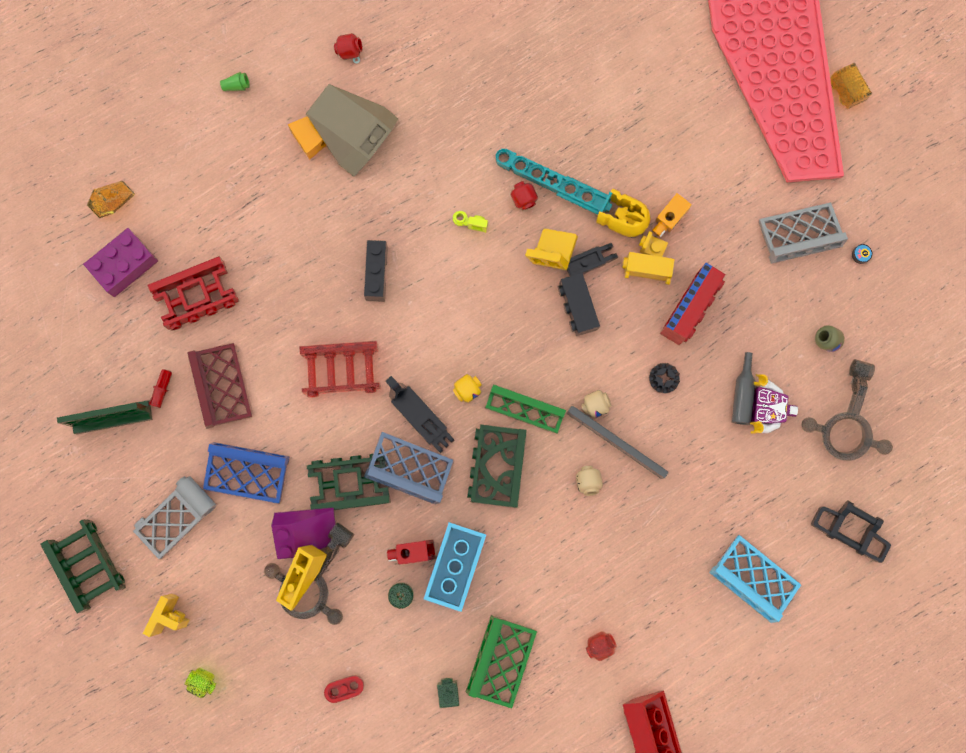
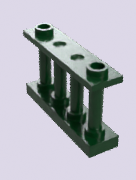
(62, 566)

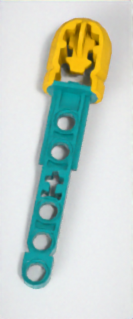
(637, 216)

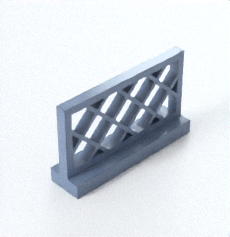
(408, 485)

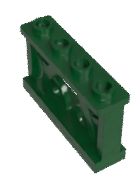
(517, 447)

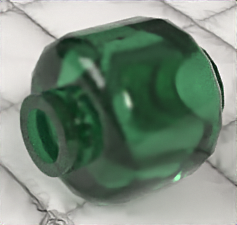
(404, 588)

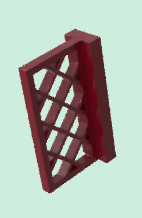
(202, 389)

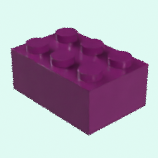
(120, 262)

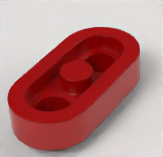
(344, 688)

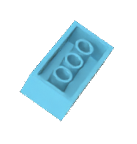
(455, 567)

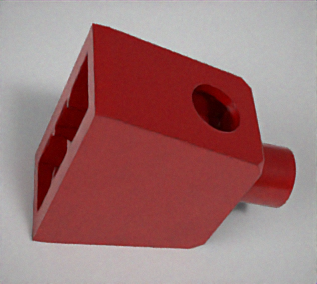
(419, 552)

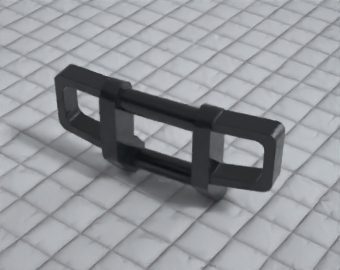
(870, 533)

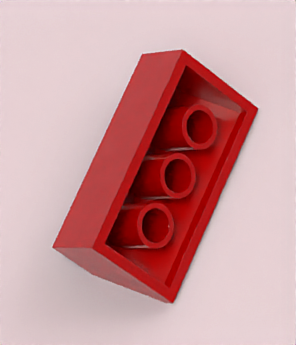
(651, 724)

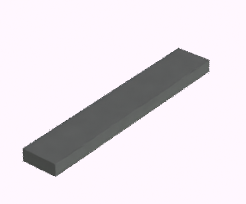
(617, 442)

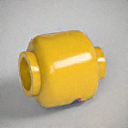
(467, 388)

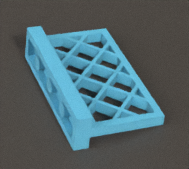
(750, 594)

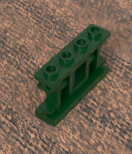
(350, 499)

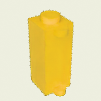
(648, 266)

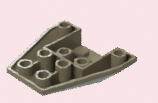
(350, 126)

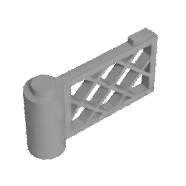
(191, 497)

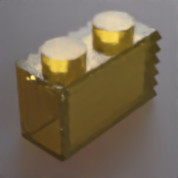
(850, 86)

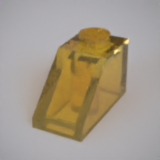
(109, 198)

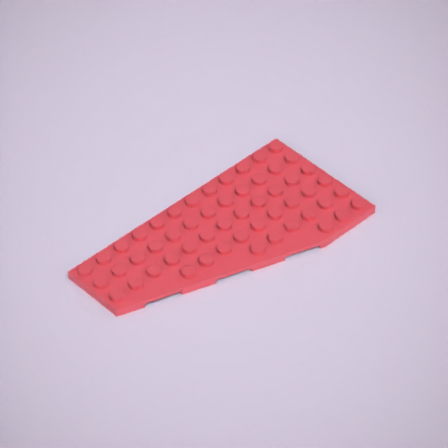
(785, 78)

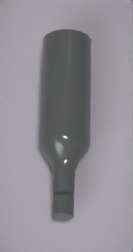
(744, 394)

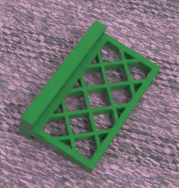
(484, 658)

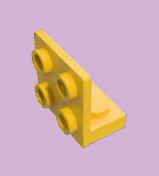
(553, 249)

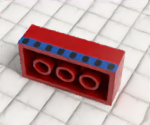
(693, 303)

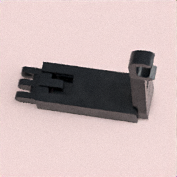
(418, 414)

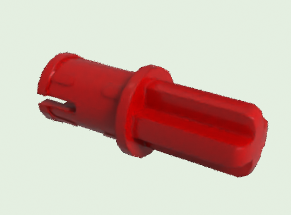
(160, 388)

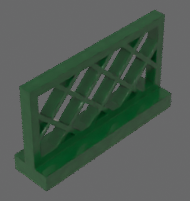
(108, 417)

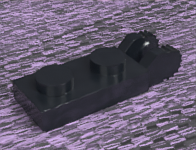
(590, 260)

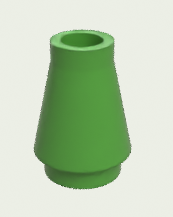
(236, 82)

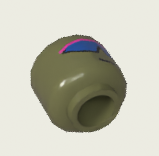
(829, 338)

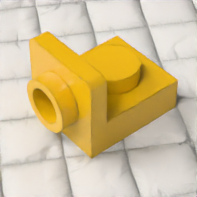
(652, 246)

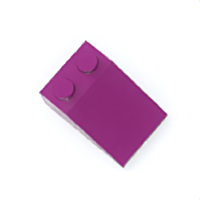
(301, 529)

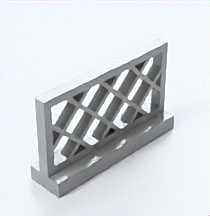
(810, 245)

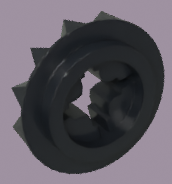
(657, 382)

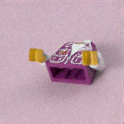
(770, 406)

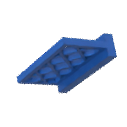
(245, 455)

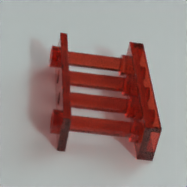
(329, 352)

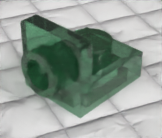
(448, 693)

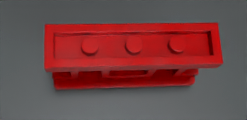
(186, 280)

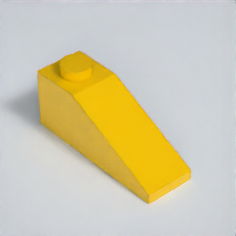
(300, 576)

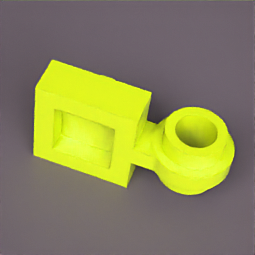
(475, 223)

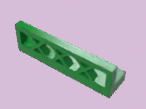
(528, 402)

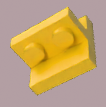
(163, 616)

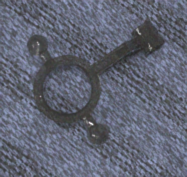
(861, 374)
(339, 538)

